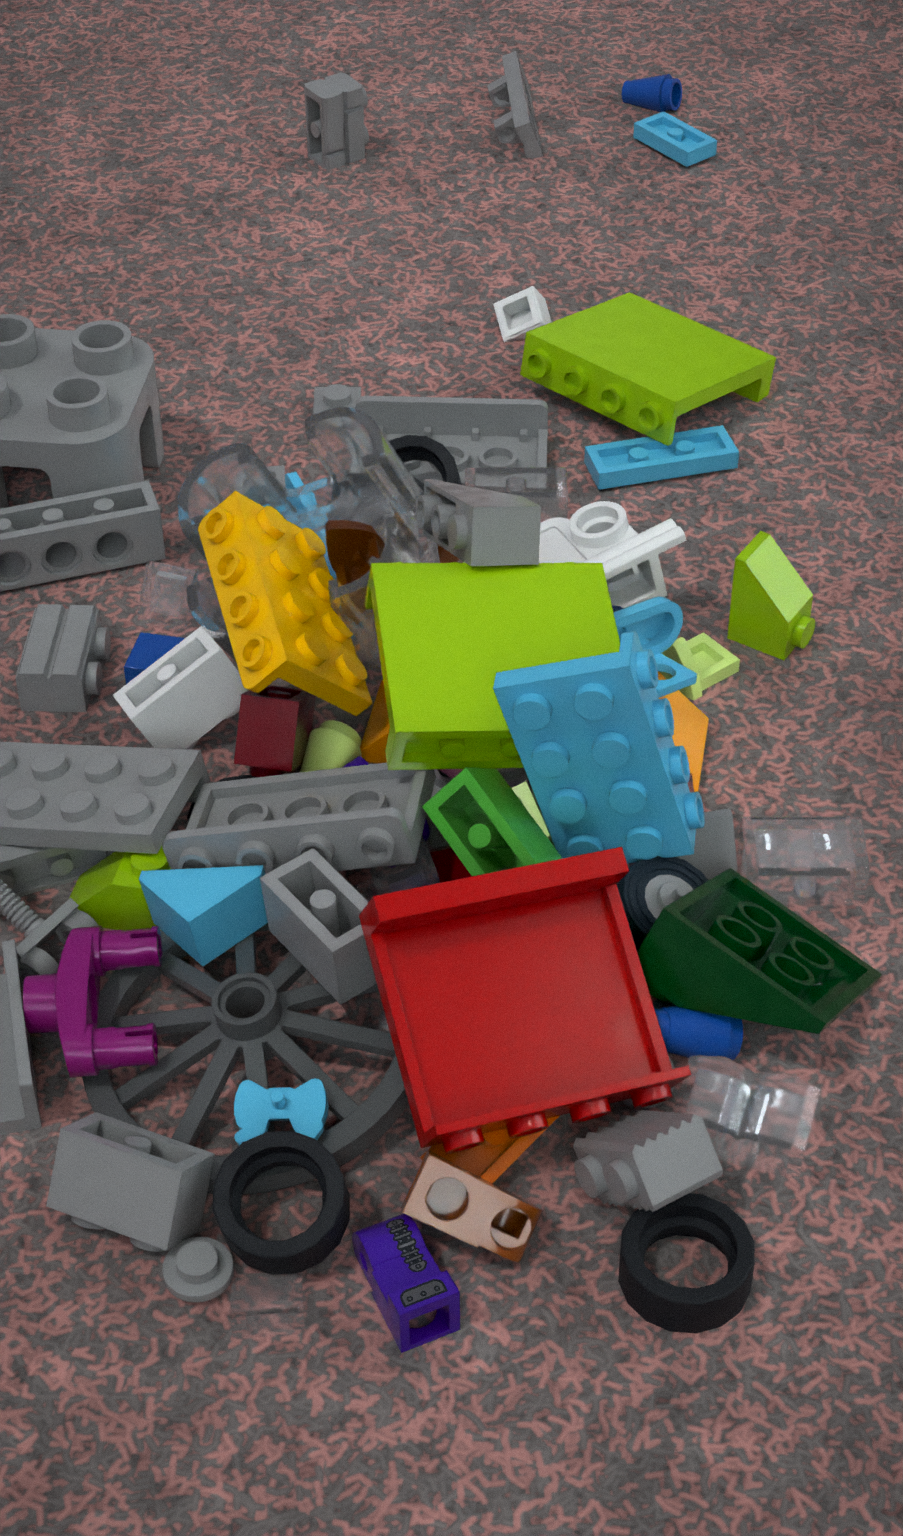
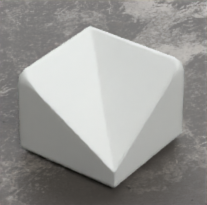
(521, 314)

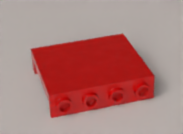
(517, 1000)

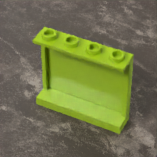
(642, 363)
(457, 625)

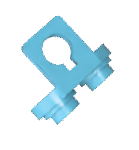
(657, 626)

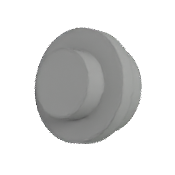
(198, 1269)

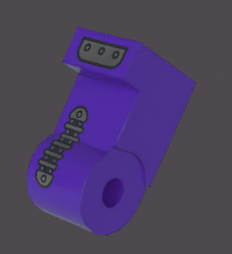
(406, 1281)

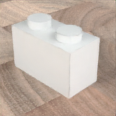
(183, 693)

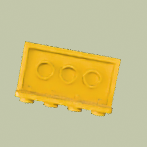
(279, 605)

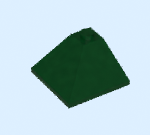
(750, 959)

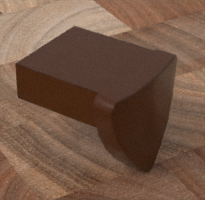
(351, 547)

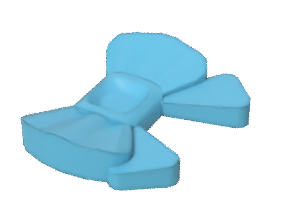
(303, 1106)

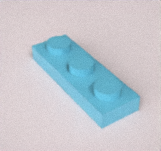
(649, 460)

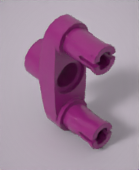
(70, 1000)

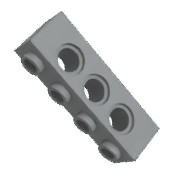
(79, 535)

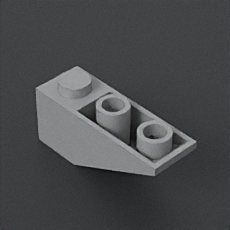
(480, 524)

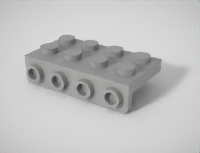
(471, 429)
(94, 795)
(346, 814)

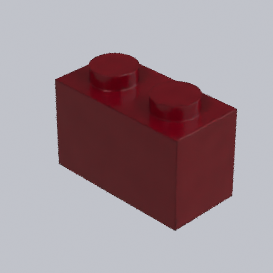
(273, 729)

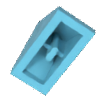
(206, 907)

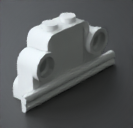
(604, 536)

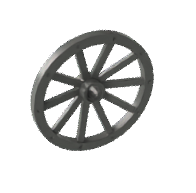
(246, 1025)

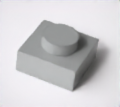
(334, 397)

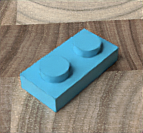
(675, 139)

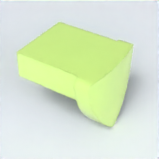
(705, 658)

